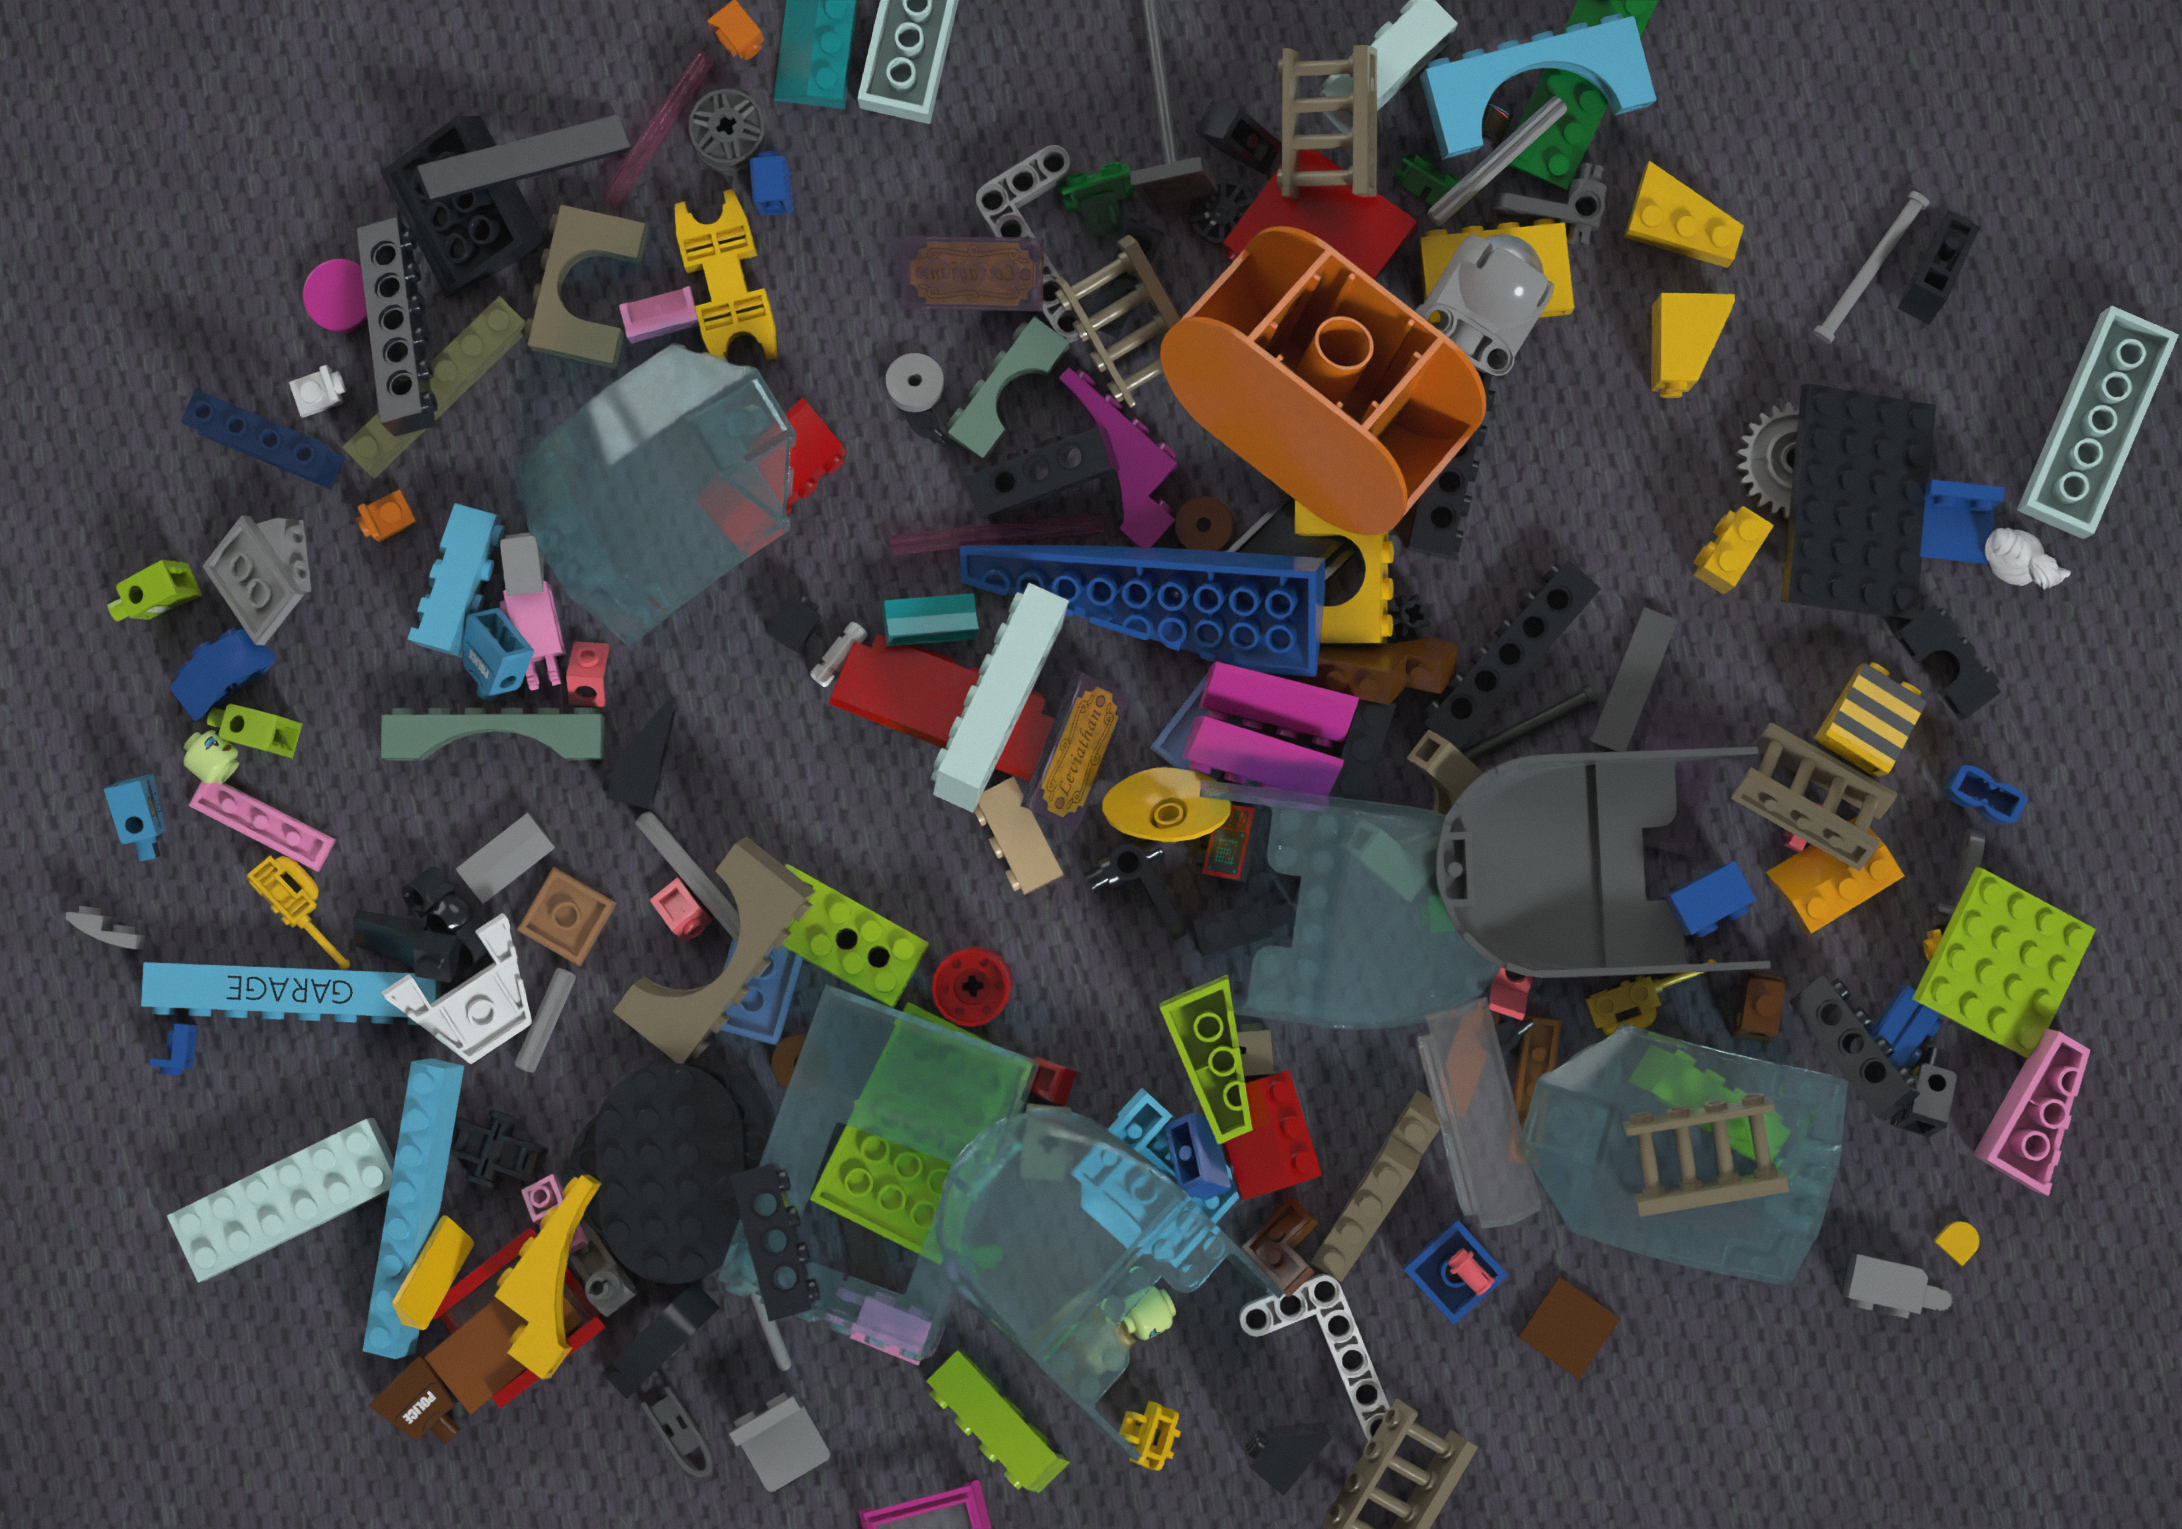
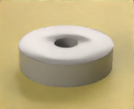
(914, 397)

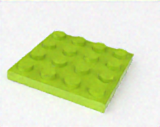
(2003, 963)

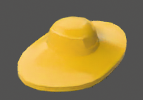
(1164, 806)

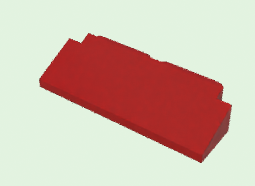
(923, 696)

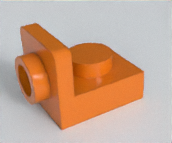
(386, 516)

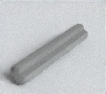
(545, 1020)

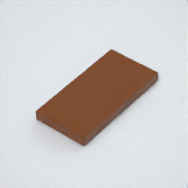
(476, 1357)

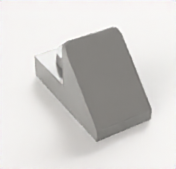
(522, 564)

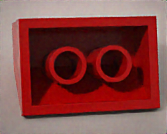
(1278, 1147)

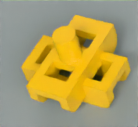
(1143, 1436)

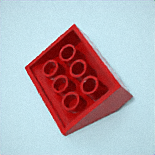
(814, 451)

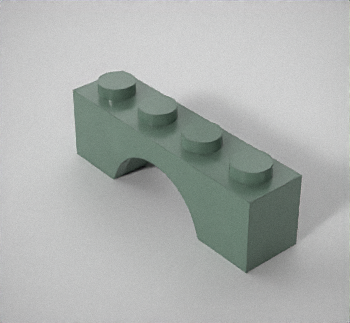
(1034, 352)

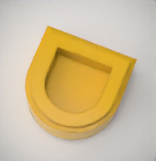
(1958, 1241)

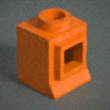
(736, 31)

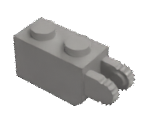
(1891, 1285)

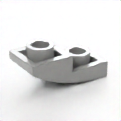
(92, 923)

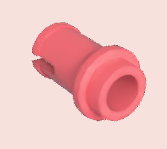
(1470, 1271)

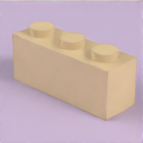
(1017, 837)

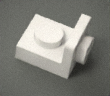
(318, 391)

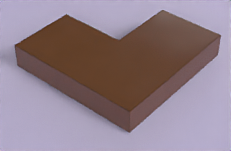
(1274, 1244)

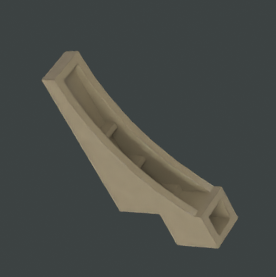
(1379, 1187)

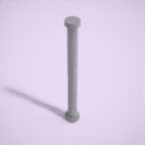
(1877, 258)

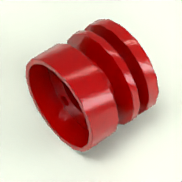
(956, 1001)

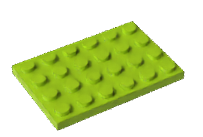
(883, 1181)

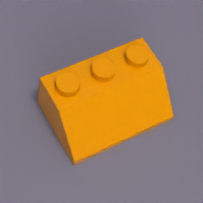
(1823, 887)

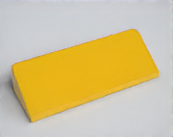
(432, 1274)

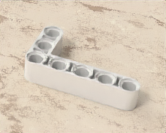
(1337, 1344)

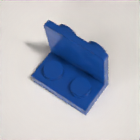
(1958, 520)

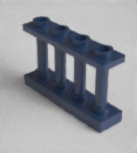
(263, 439)

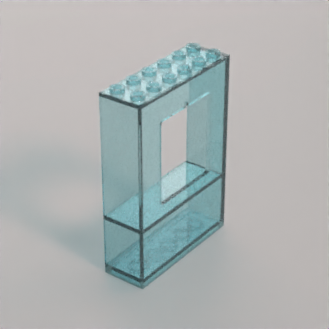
(901, 1084)

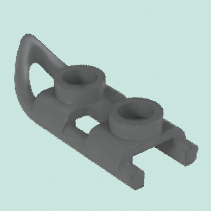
(684, 1439)

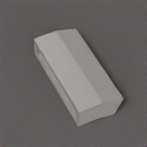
(505, 857)

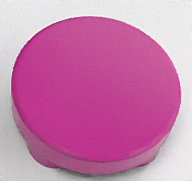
(336, 296)

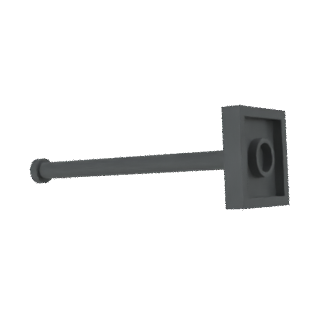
(1174, 179)

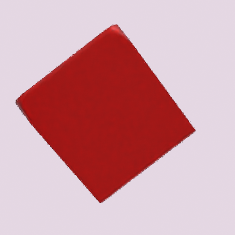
(1052, 1081)

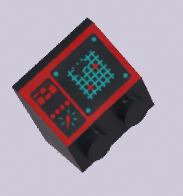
(1231, 846)

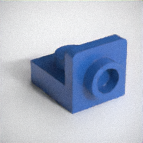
(182, 1047)

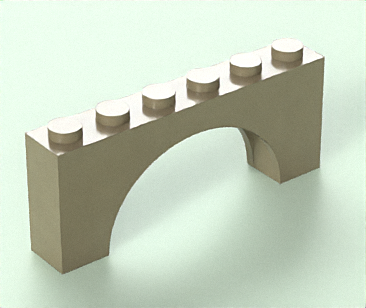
(767, 905)

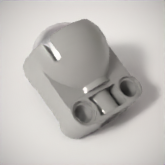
(1490, 298)

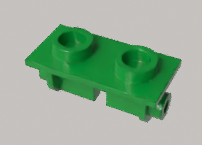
(1421, 174)
(1082, 186)

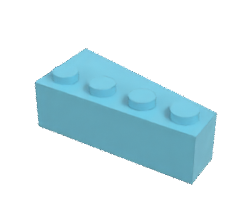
(457, 579)

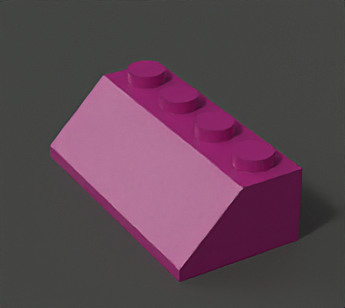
(1277, 703)
(1258, 758)

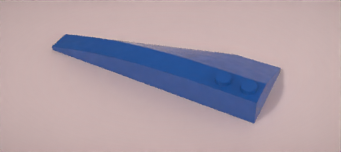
(1217, 604)

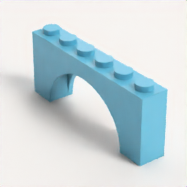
(1603, 54)

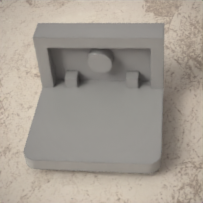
(780, 1441)

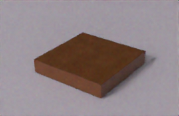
(1568, 1327)

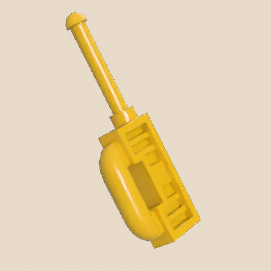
(291, 906)
(1638, 993)

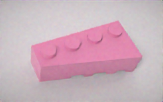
(2033, 1116)

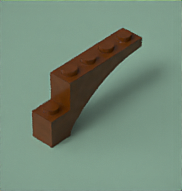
(1383, 671)

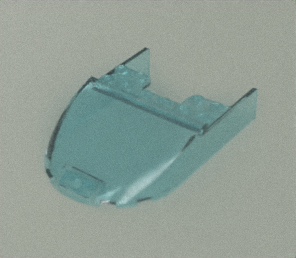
(1368, 916)
(1061, 1235)

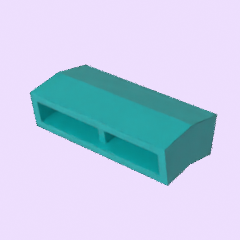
(929, 619)

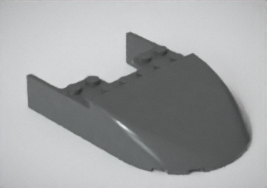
(1550, 864)

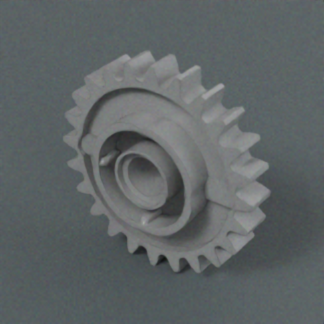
(1766, 458)

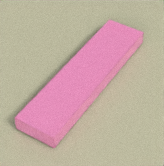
(263, 823)

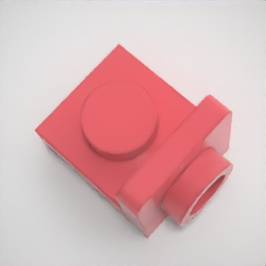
(681, 910)

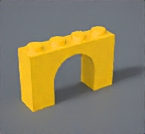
(1545, 237)
(1365, 616)

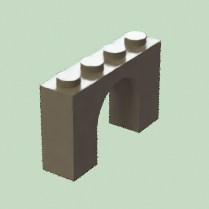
(576, 237)
(1445, 768)

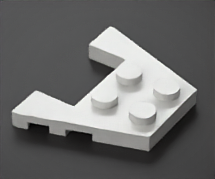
(481, 1009)

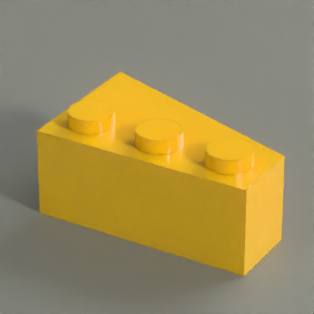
(1681, 220)

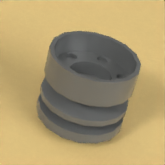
(724, 152)

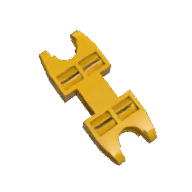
(718, 252)

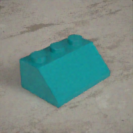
(816, 52)

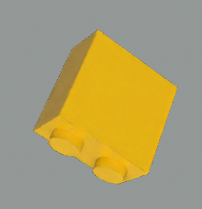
(1737, 542)

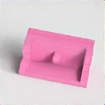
(659, 315)

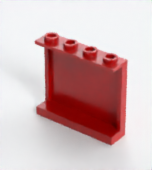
(1358, 227)

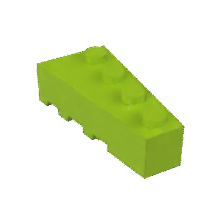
(1209, 1048)

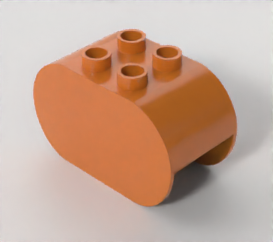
(1323, 381)

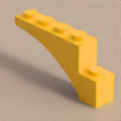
(537, 1282)

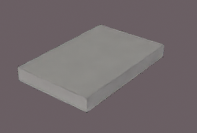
(253, 580)

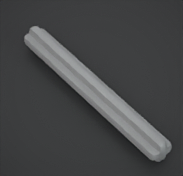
(1497, 160)
(690, 872)

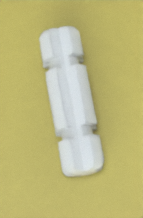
(837, 654)

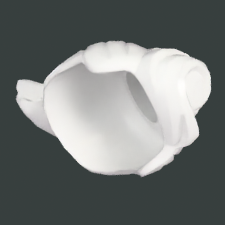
(2020, 559)

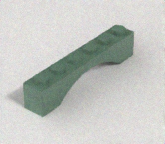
(418, 736)

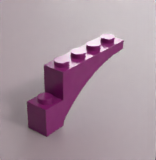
(1140, 460)

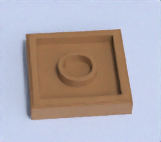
(567, 916)

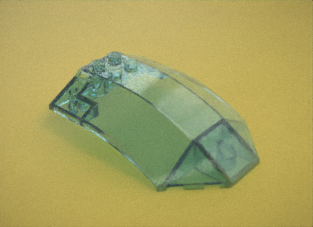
(660, 487)
(1595, 1170)

